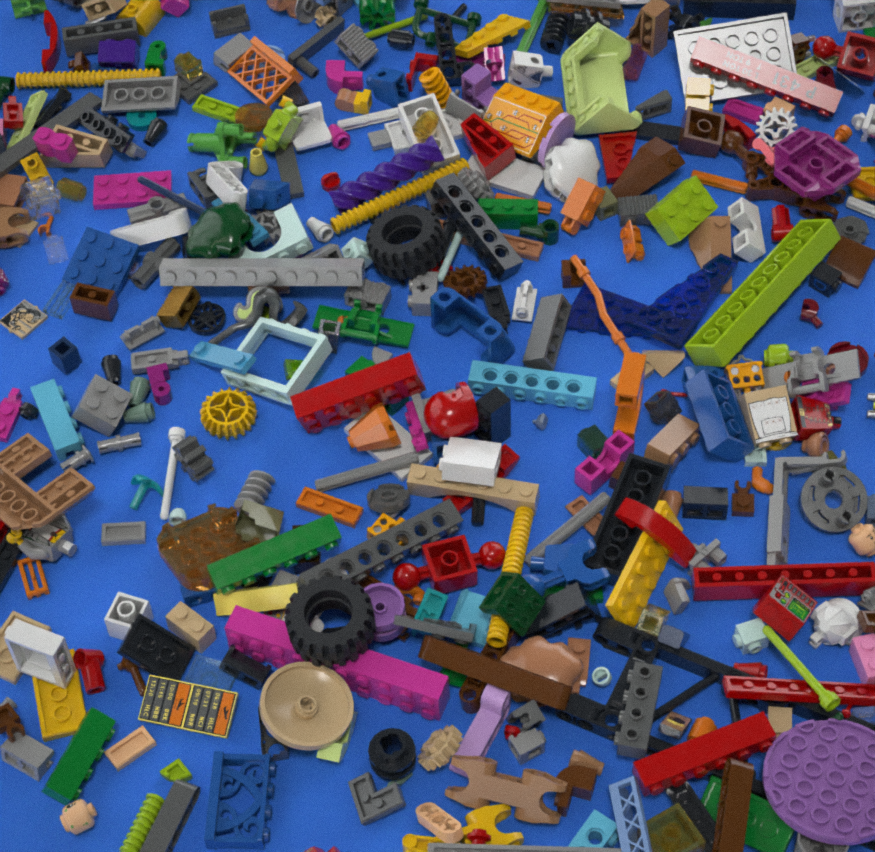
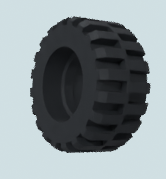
(411, 258)
(322, 596)

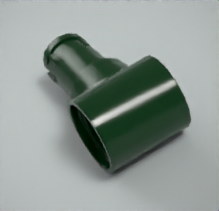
(7, 86)
(546, 231)

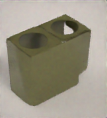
(261, 523)

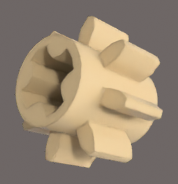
(325, 15)

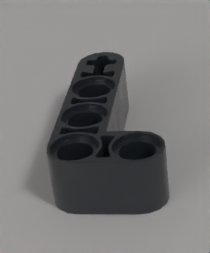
(448, 49)

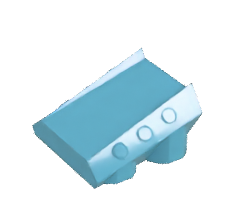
(468, 612)

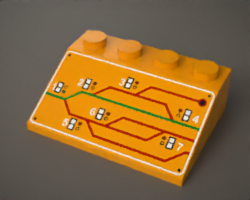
(522, 117)

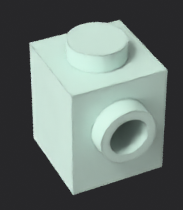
(750, 637)

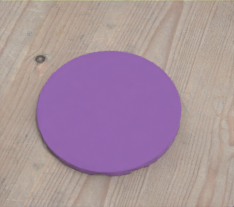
(824, 780)

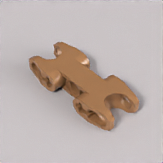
(8, 224)
(523, 792)

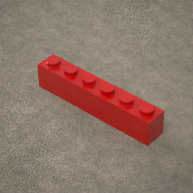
(703, 754)

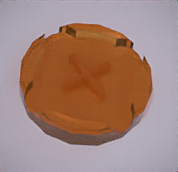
(253, 116)

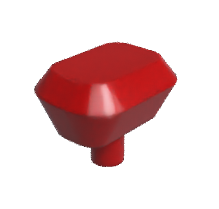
(511, 730)

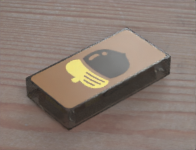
(675, 725)

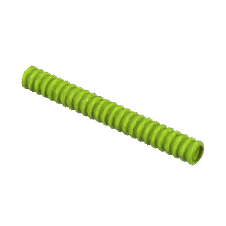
(142, 823)

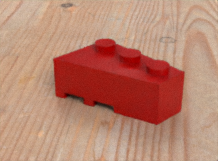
(487, 146)

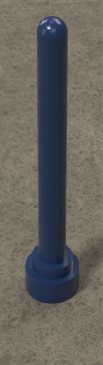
(171, 195)

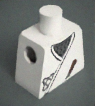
(527, 70)

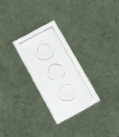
(400, 141)
(516, 178)
(405, 447)

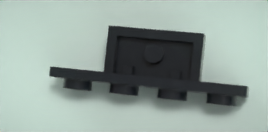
(108, 128)

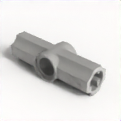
(153, 209)

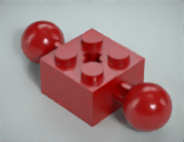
(849, 64)
(449, 565)

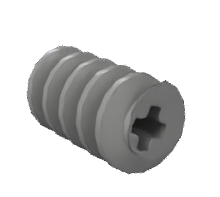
(255, 489)

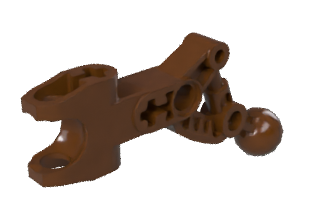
(771, 186)

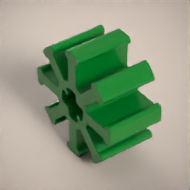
(376, 12)

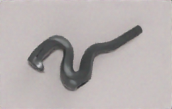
(263, 296)

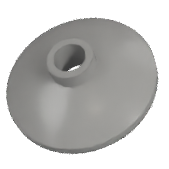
(306, 10)

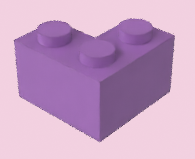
(477, 86)

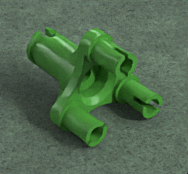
(223, 141)

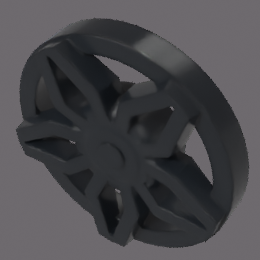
(207, 318)

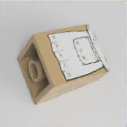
(768, 416)

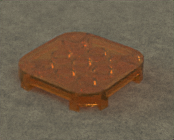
(199, 542)

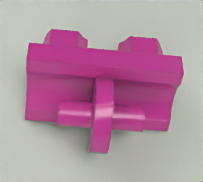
(495, 63)

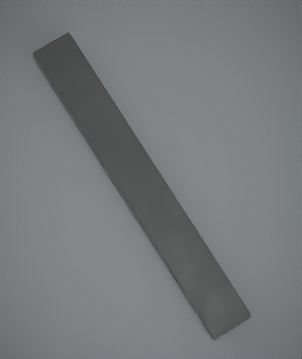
(68, 118)

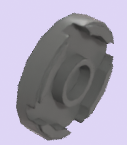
(388, 498)

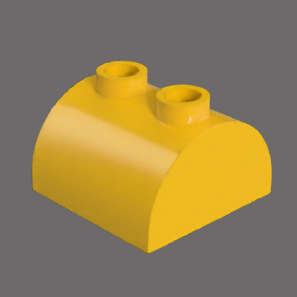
(146, 12)

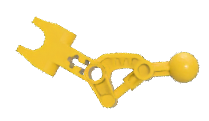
(481, 818)

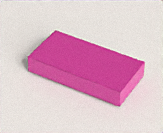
(743, 111)

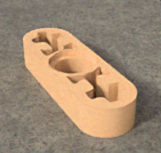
(439, 822)

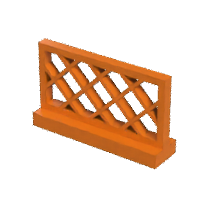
(271, 58)

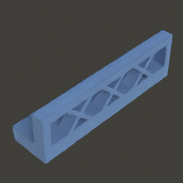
(624, 818)

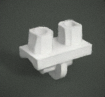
(865, 123)

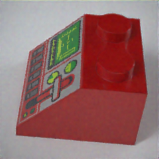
(785, 607)

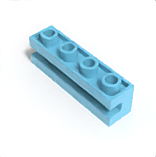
(56, 418)

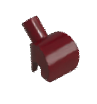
(810, 311)

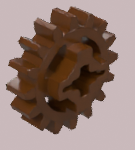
(466, 280)

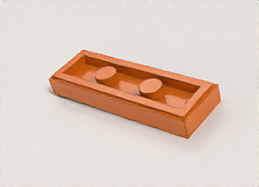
(324, 504)

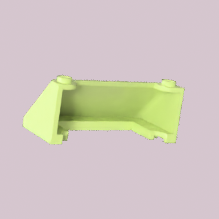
(596, 82)

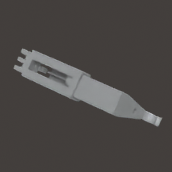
(778, 507)

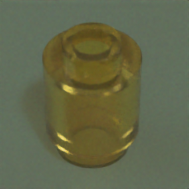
(425, 124)
(71, 189)

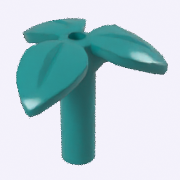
(145, 483)

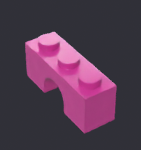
(595, 472)

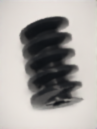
(554, 33)

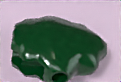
(220, 232)

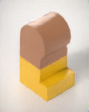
(354, 101)

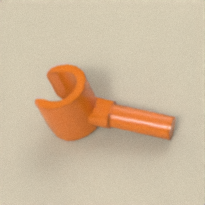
(46, 227)

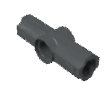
(152, 261)

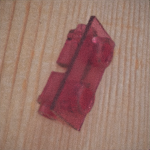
(635, 63)

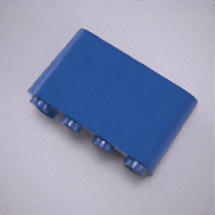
(453, 311)

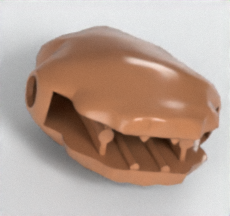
(545, 659)

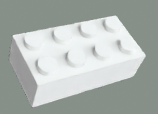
(409, 114)

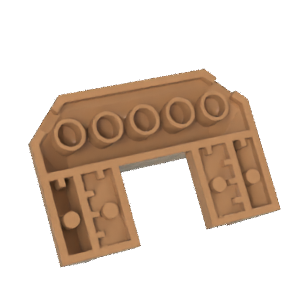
(23, 506)

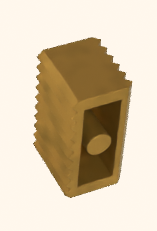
(178, 306)

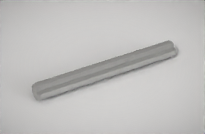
(366, 471)
(570, 526)

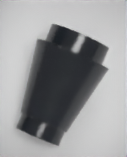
(155, 131)
(112, 368)

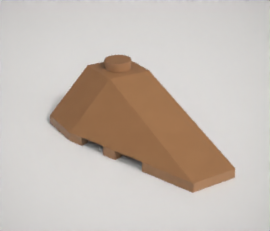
(710, 240)

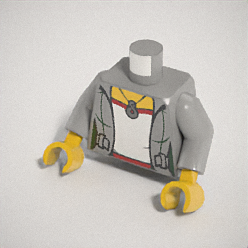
(46, 541)

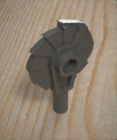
(852, 228)

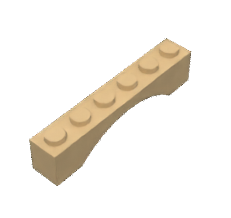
(428, 483)

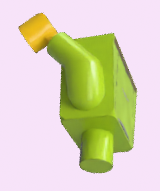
(281, 127)

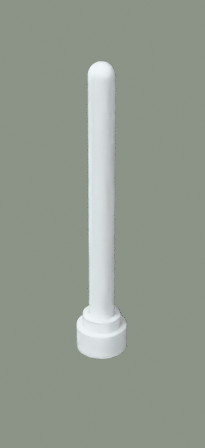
(175, 435)

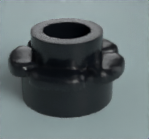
(28, 411)

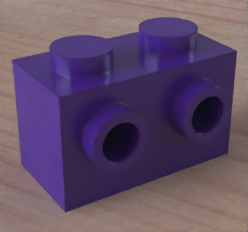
(118, 54)

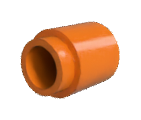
(700, 727)

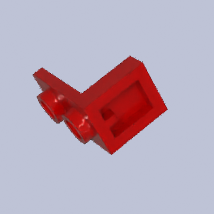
(420, 63)

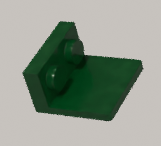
(513, 602)

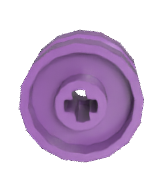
(386, 603)

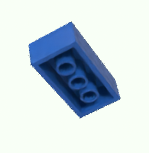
(719, 416)

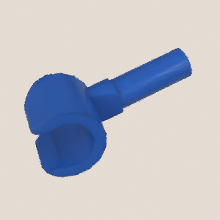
(95, 66)

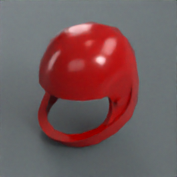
(452, 413)

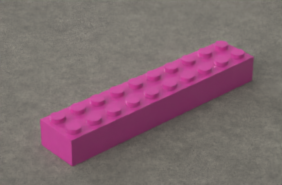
(370, 675)

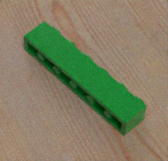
(274, 554)

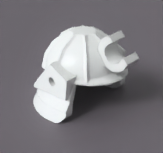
(835, 623)

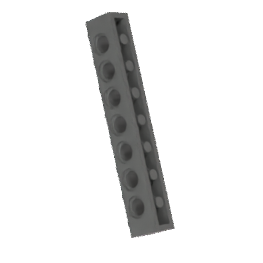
(443, 513)

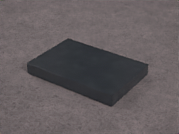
(155, 649)

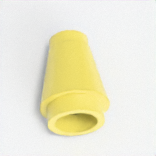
(257, 164)

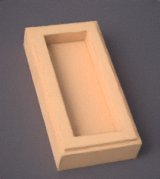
(130, 748)

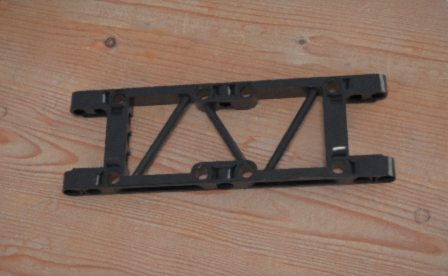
(631, 643)

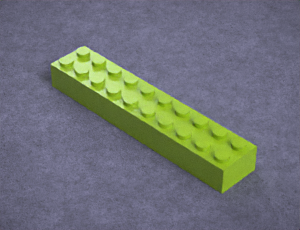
(762, 293)

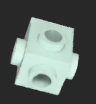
(357, 249)

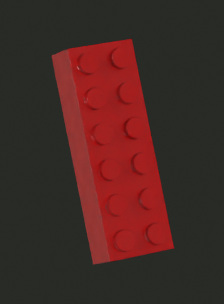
(358, 393)

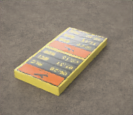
(188, 706)

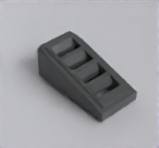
(655, 106)

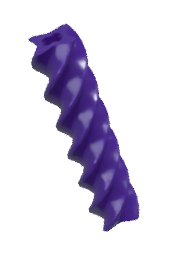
(387, 175)

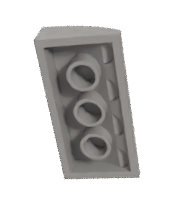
(141, 94)

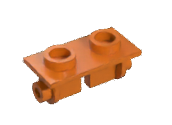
(631, 242)

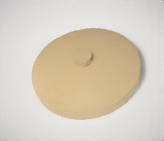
(306, 706)

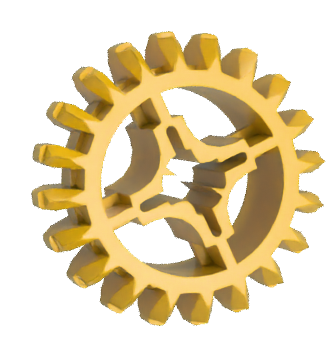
(228, 413)

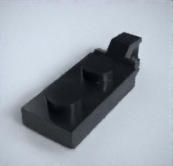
(52, 107)
(496, 305)

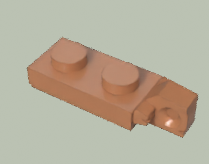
(581, 649)

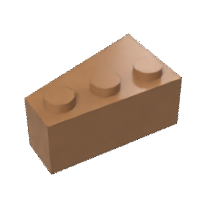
(651, 27)
(673, 441)

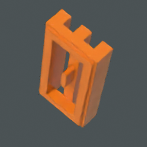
(38, 591)

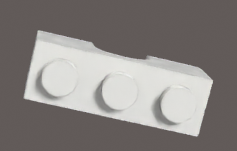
(750, 241)

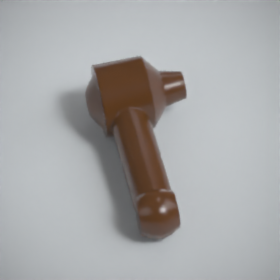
(130, 667)

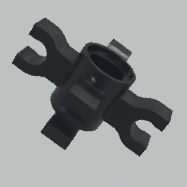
(682, 21)

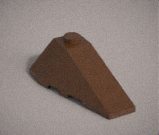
(649, 165)

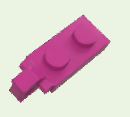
(9, 413)
(419, 439)

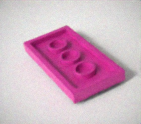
(125, 191)

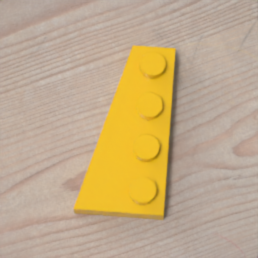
(491, 34)

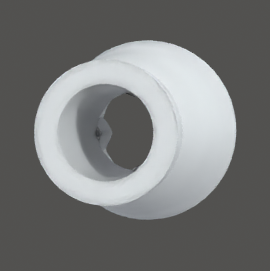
(320, 229)

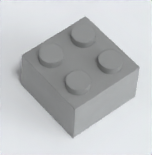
(102, 405)

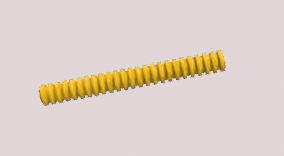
(79, 78)
(394, 198)
(513, 562)

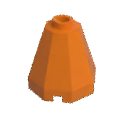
(374, 431)

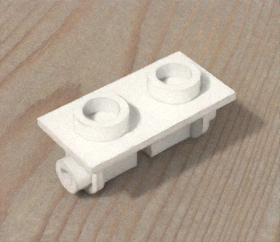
(524, 302)

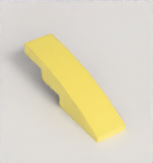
(255, 598)

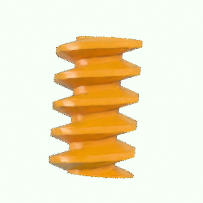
(435, 83)

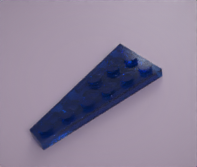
(683, 306)
(585, 315)

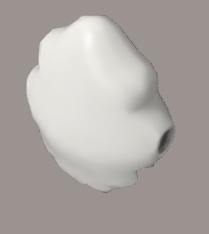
(567, 163)

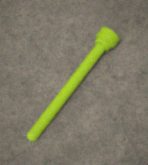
(388, 28)
(828, 699)

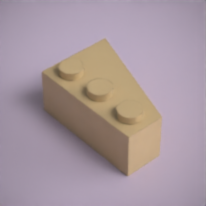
(92, 150)

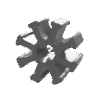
(193, 458)

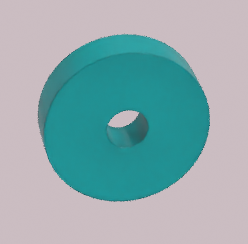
(140, 119)

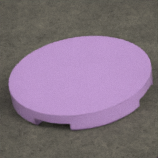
(562, 128)

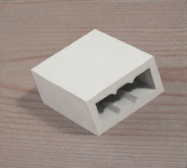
(470, 461)

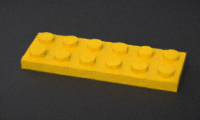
(640, 574)

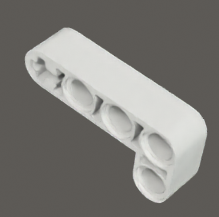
(225, 181)
(155, 229)

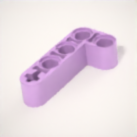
(486, 724)

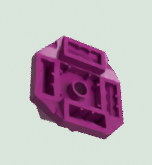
(814, 163)

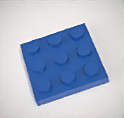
(101, 261)

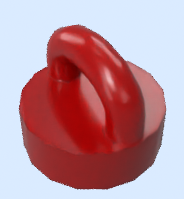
(330, 181)

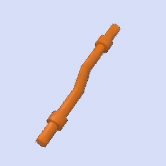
(584, 274)

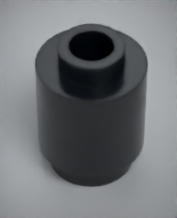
(401, 39)

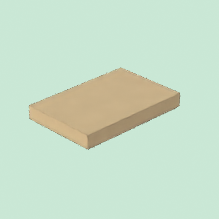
(7, 666)

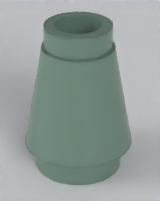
(139, 388)
(141, 413)

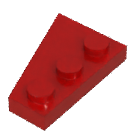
(616, 153)

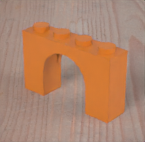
(630, 393)

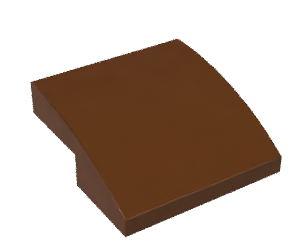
(852, 260)

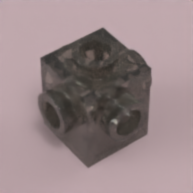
(662, 407)

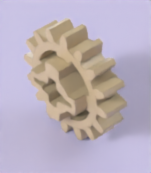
(440, 747)

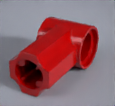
(780, 223)
(90, 663)

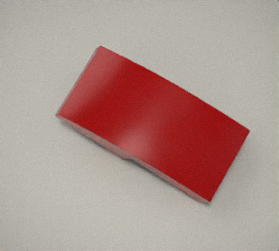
(733, 123)

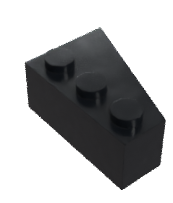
(494, 417)

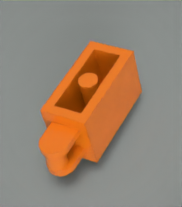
(581, 205)

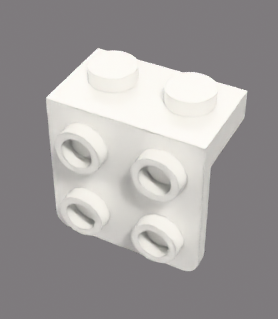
(313, 128)

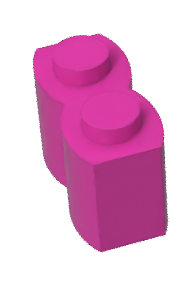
(55, 144)

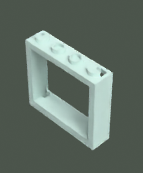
(304, 374)

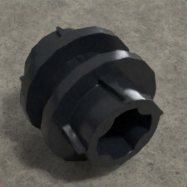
(581, 22)
(392, 754)

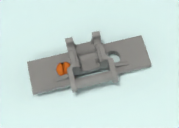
(811, 367)

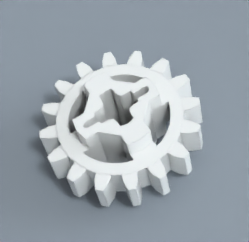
(775, 120)

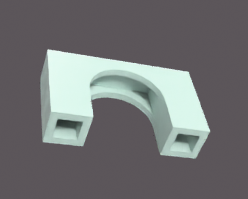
(293, 238)

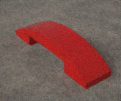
(51, 56)
(508, 462)
(659, 528)

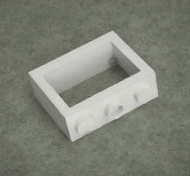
(27, 643)

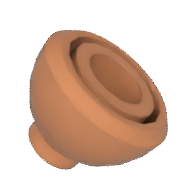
(816, 444)

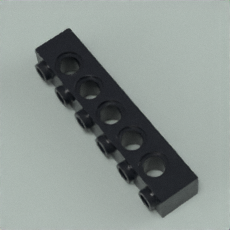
(476, 226)

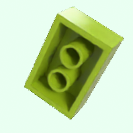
(681, 210)

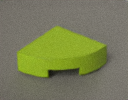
(175, 771)

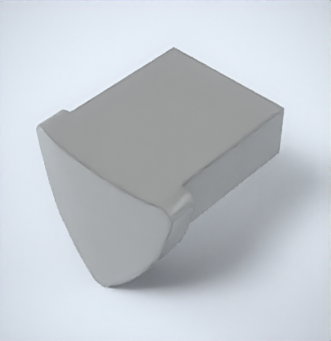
(676, 594)

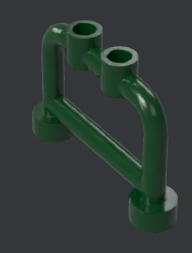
(473, 20)

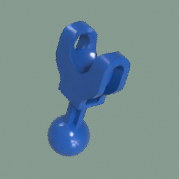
(572, 570)

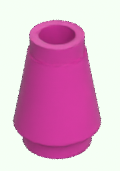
(339, 137)

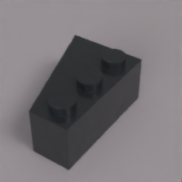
(563, 610)

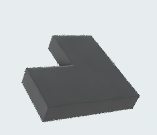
(193, 89)
(372, 803)

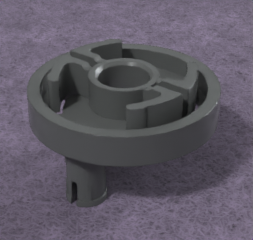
(828, 481)

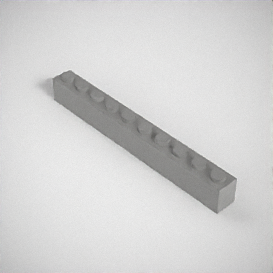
(262, 272)

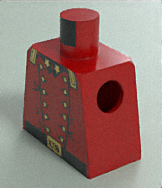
(812, 417)

